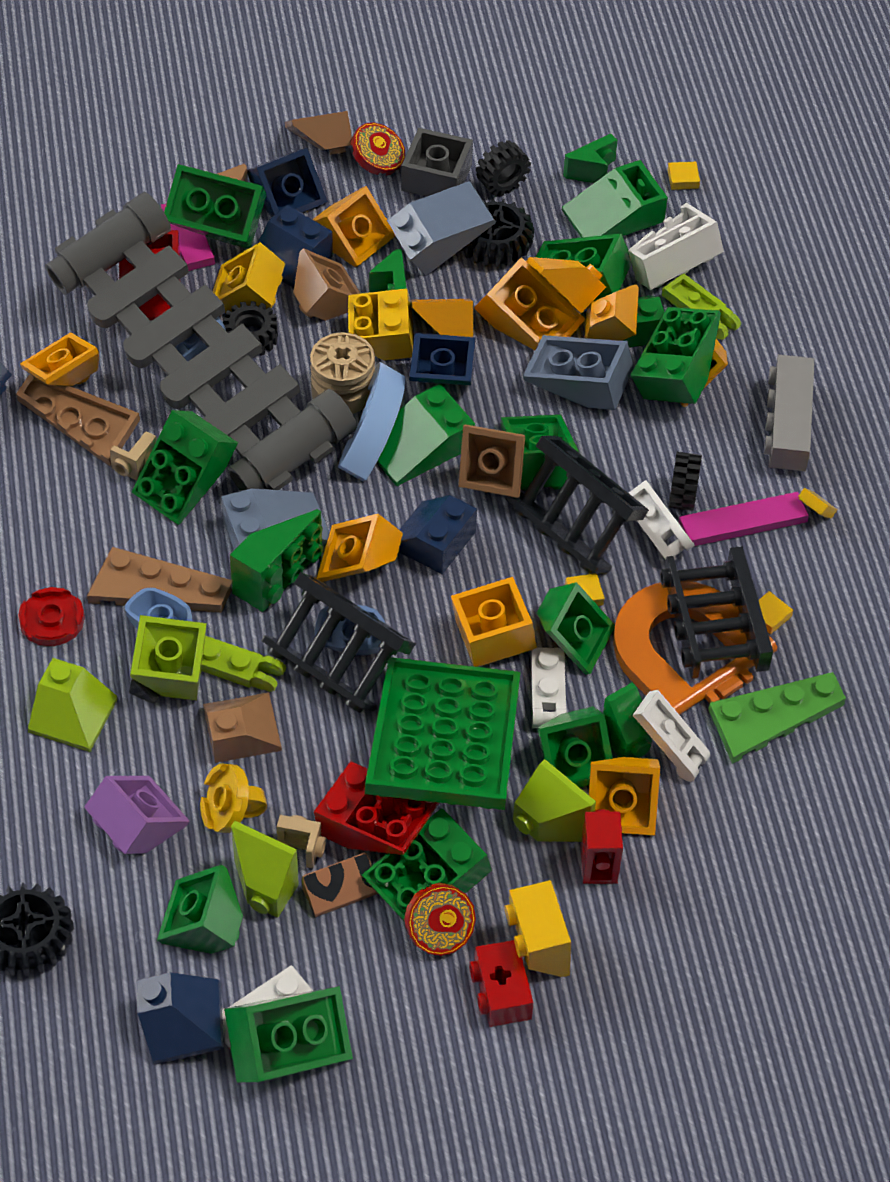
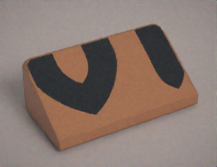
(337, 885)

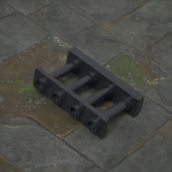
(601, 489)
(742, 595)
(364, 627)

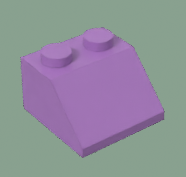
(135, 813)

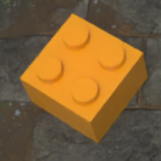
(493, 622)

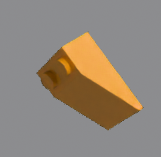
(528, 307)

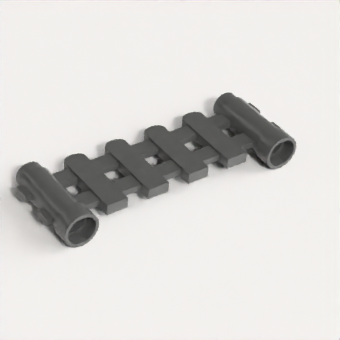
(125, 235)

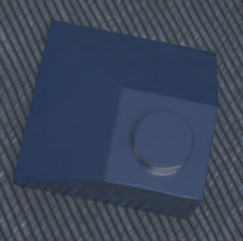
(180, 1015)

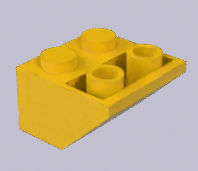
(383, 321)

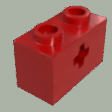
(601, 847)
(513, 998)

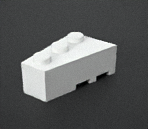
(675, 248)

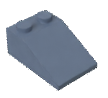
(440, 225)
(581, 369)
(261, 508)

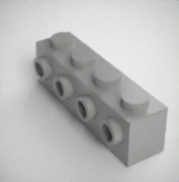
(791, 412)

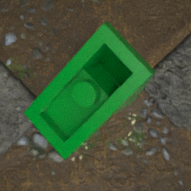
(591, 161)
(388, 273)

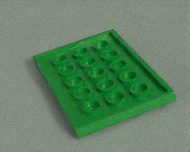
(444, 734)

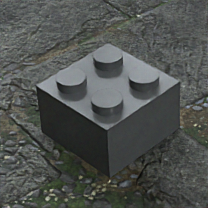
(435, 162)

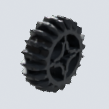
(506, 239)
(44, 935)

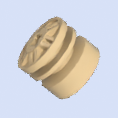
(343, 365)

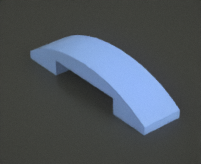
(375, 422)

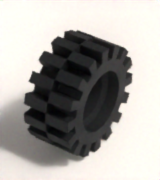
(503, 168)
(257, 317)
(685, 481)

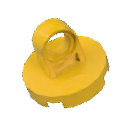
(230, 798)

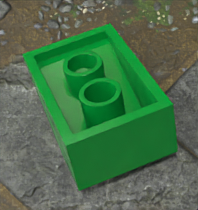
(215, 205)
(604, 252)
(533, 428)
(424, 435)
(288, 1034)

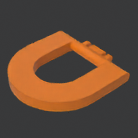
(652, 672)

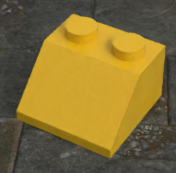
(250, 277)
(540, 928)

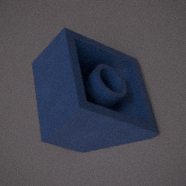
(289, 182)
(290, 233)
(443, 359)
(438, 531)

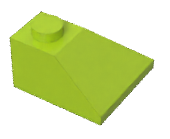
(169, 656)
(70, 705)
(552, 806)
(265, 869)

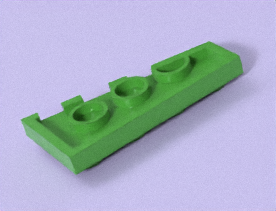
(760, 716)

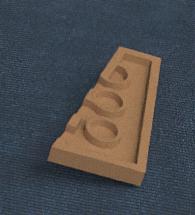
(80, 415)
(129, 572)

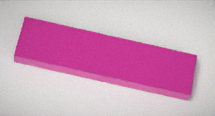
(744, 519)

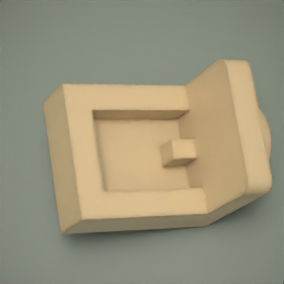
(132, 462)
(302, 834)

